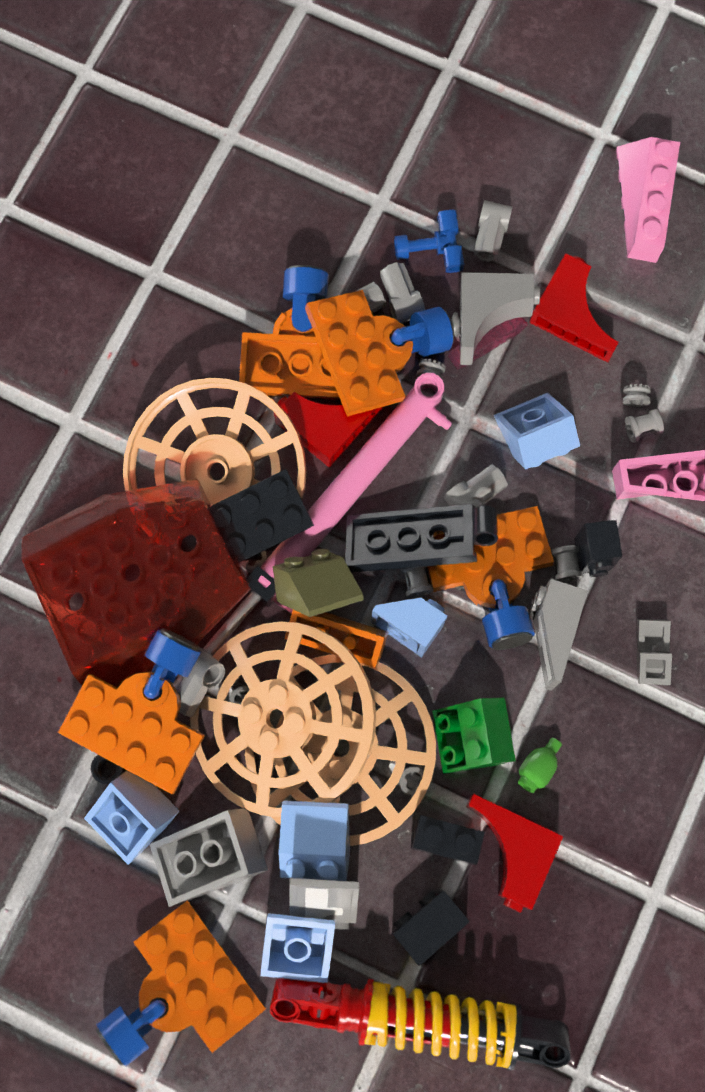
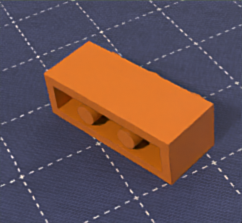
(362, 640)

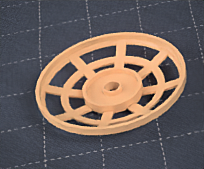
(213, 448)
(298, 717)
(339, 765)

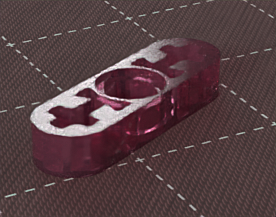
(492, 339)

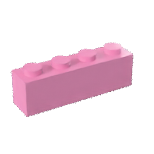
(647, 185)
(662, 475)

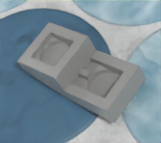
(653, 653)

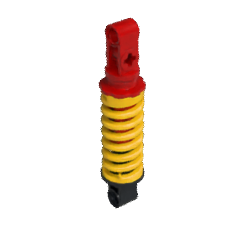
(423, 1021)

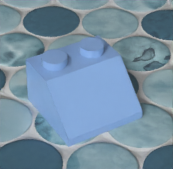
(538, 430)
(411, 622)
(131, 815)
(314, 840)
(297, 948)

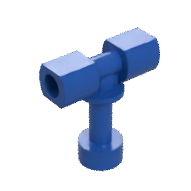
(443, 241)

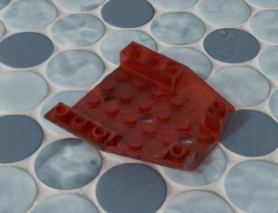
(119, 618)

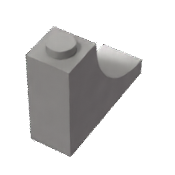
(490, 300)

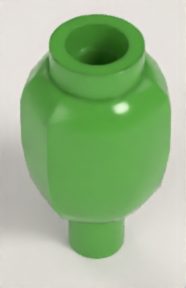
(539, 766)

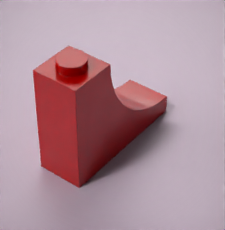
(566, 313)
(322, 427)
(525, 852)

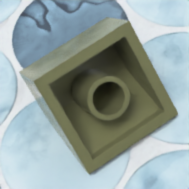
(315, 583)

